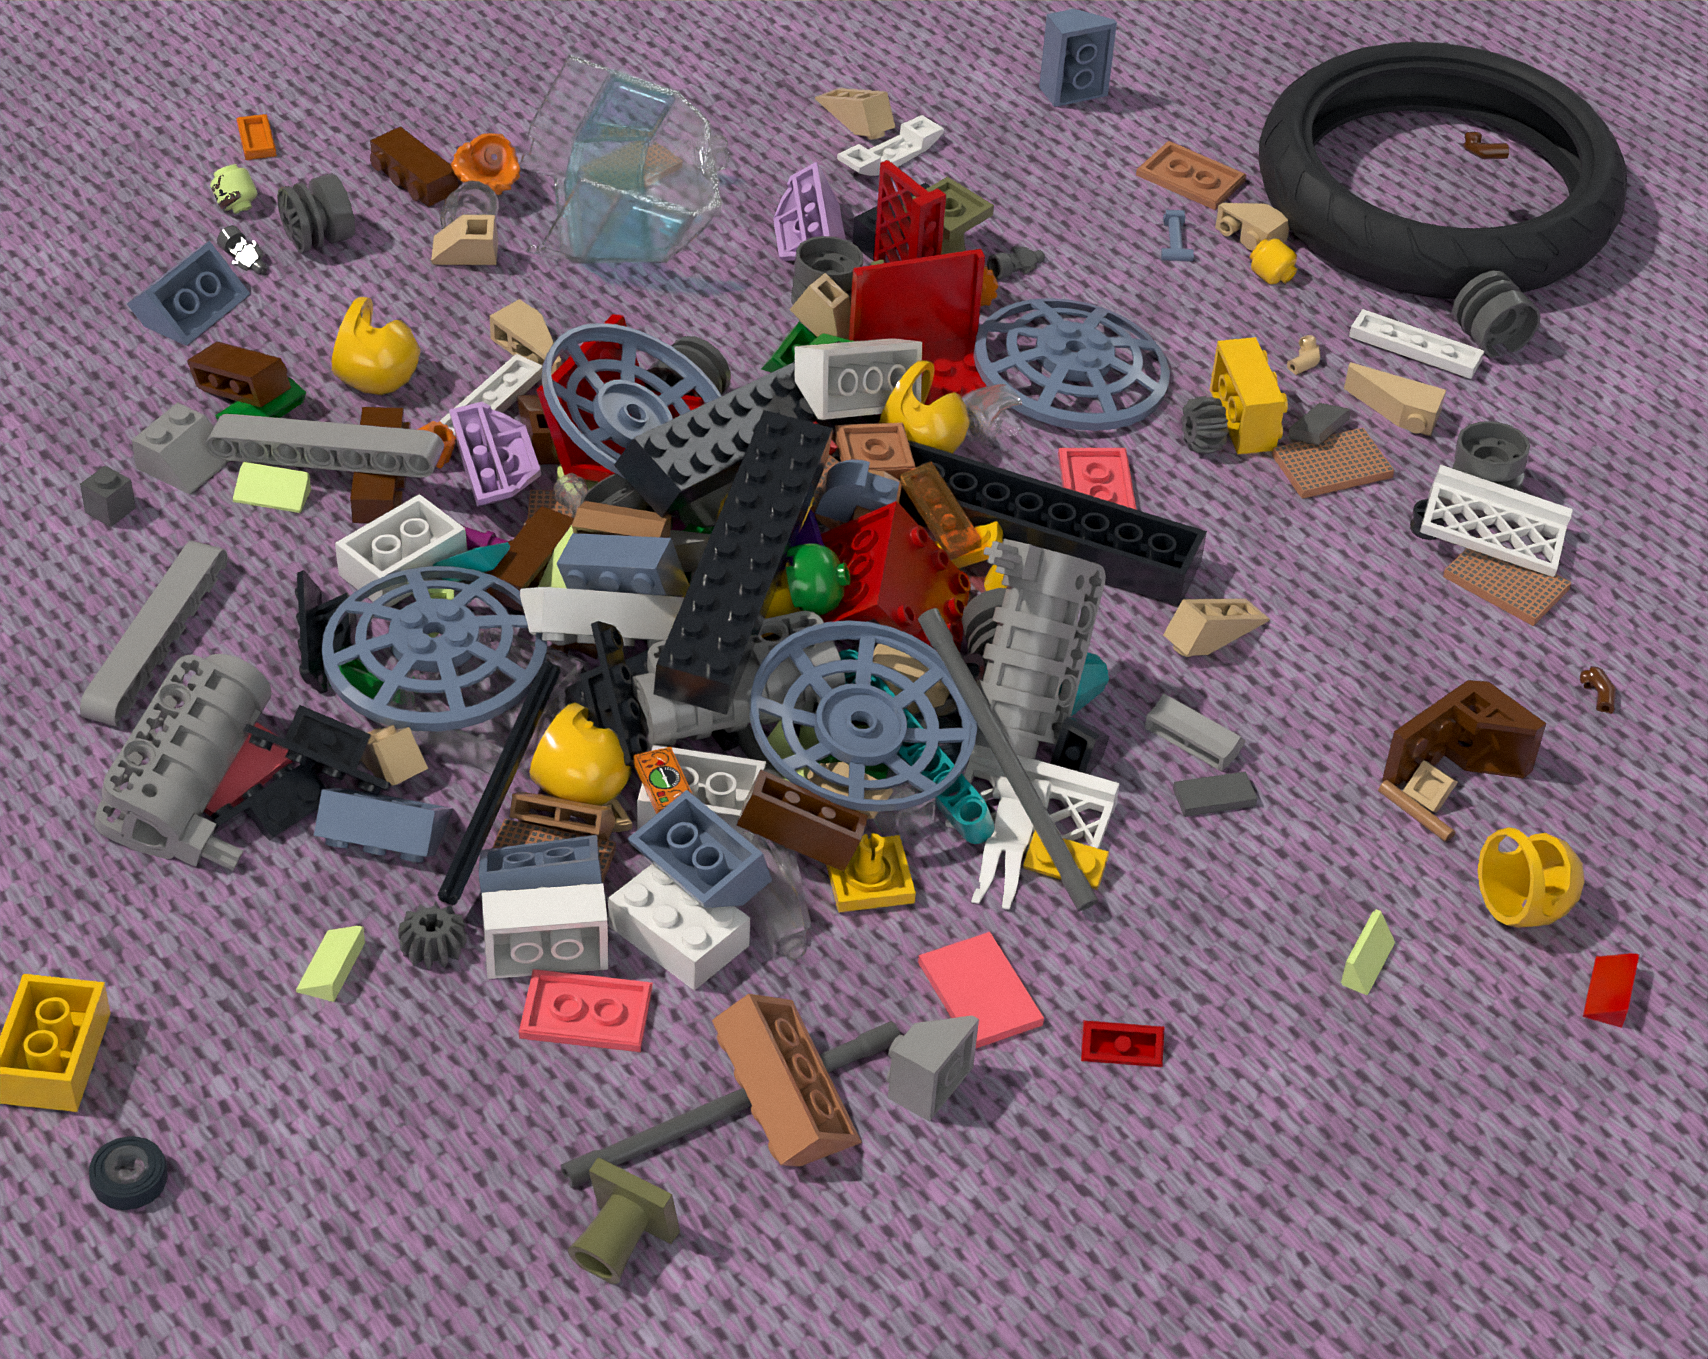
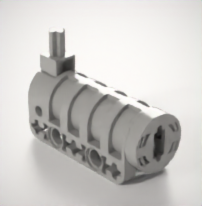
(1038, 641)
(668, 720)
(185, 760)

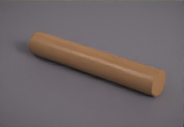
(1416, 811)

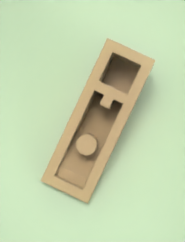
(861, 111)
(522, 332)
(1398, 399)
(1209, 624)

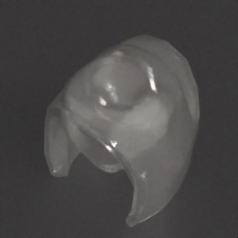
(469, 199)
(987, 413)

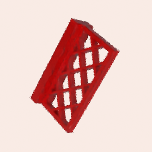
(925, 213)

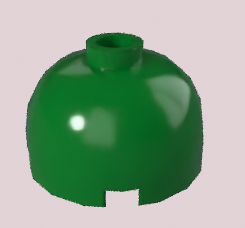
(816, 578)

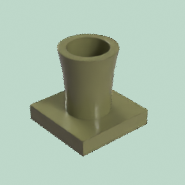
(962, 212)
(627, 1210)

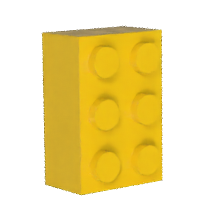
(1249, 395)
(51, 1041)

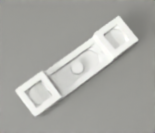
(914, 138)

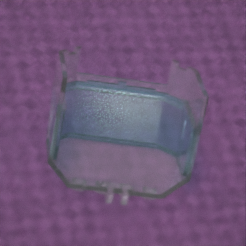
(626, 167)

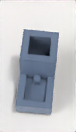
(851, 485)

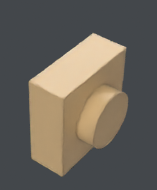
(1430, 786)

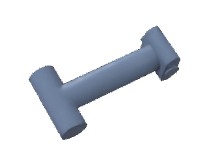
(1174, 220)

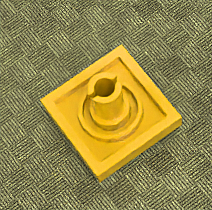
(874, 876)

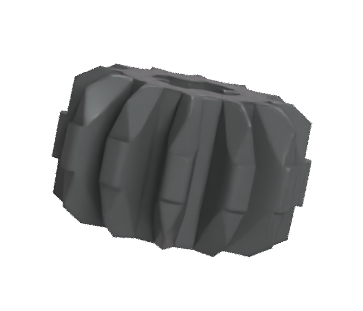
(1204, 424)
(432, 935)

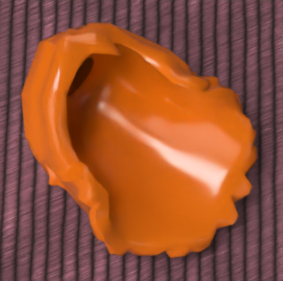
(475, 162)

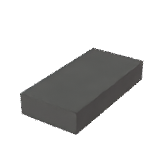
(1319, 423)
(1214, 794)

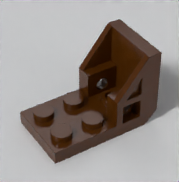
(1496, 728)

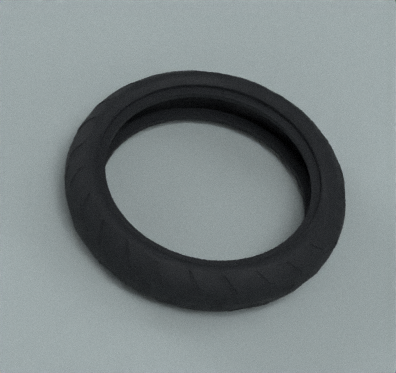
(1459, 82)

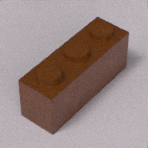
(413, 166)
(239, 374)
(530, 553)
(802, 820)

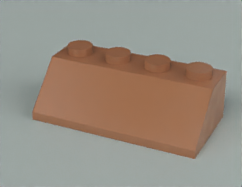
(784, 1080)

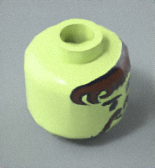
(233, 188)

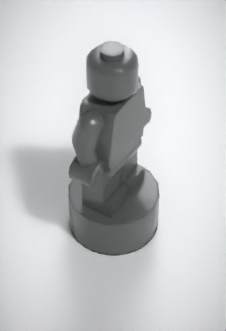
(247, 255)
(1021, 259)

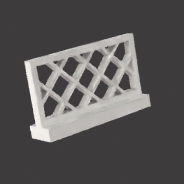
(1500, 507)
(1066, 785)

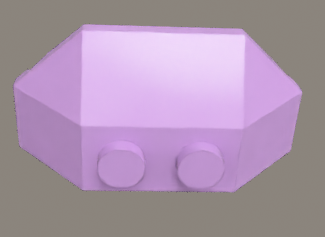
(806, 211)
(493, 452)

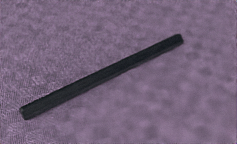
(498, 784)

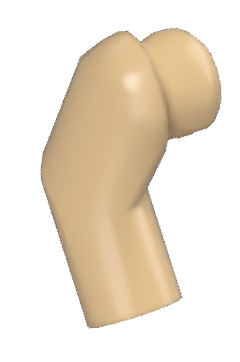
(1308, 355)

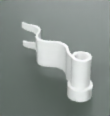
(1010, 835)

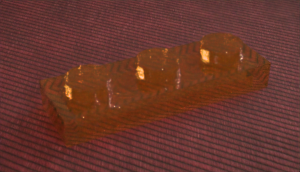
(940, 510)

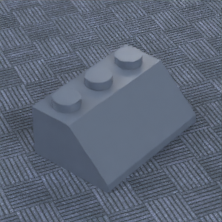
(1076, 56)
(189, 296)
(622, 565)
(381, 823)
(702, 853)
(541, 865)

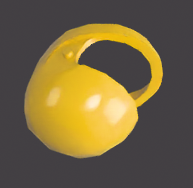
(373, 357)
(934, 425)
(579, 759)
(1539, 870)

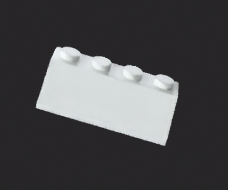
(854, 376)
(572, 612)

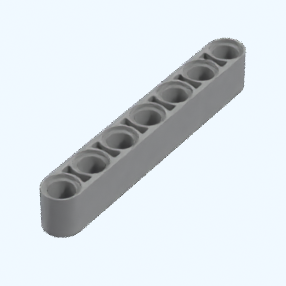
(325, 445)
(152, 632)

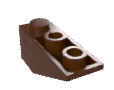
(537, 428)

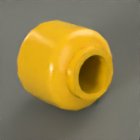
(1273, 261)

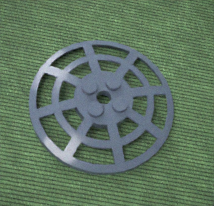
(1090, 363)
(619, 397)
(442, 654)
(861, 703)

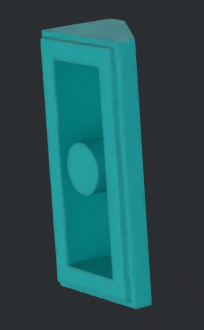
(478, 559)

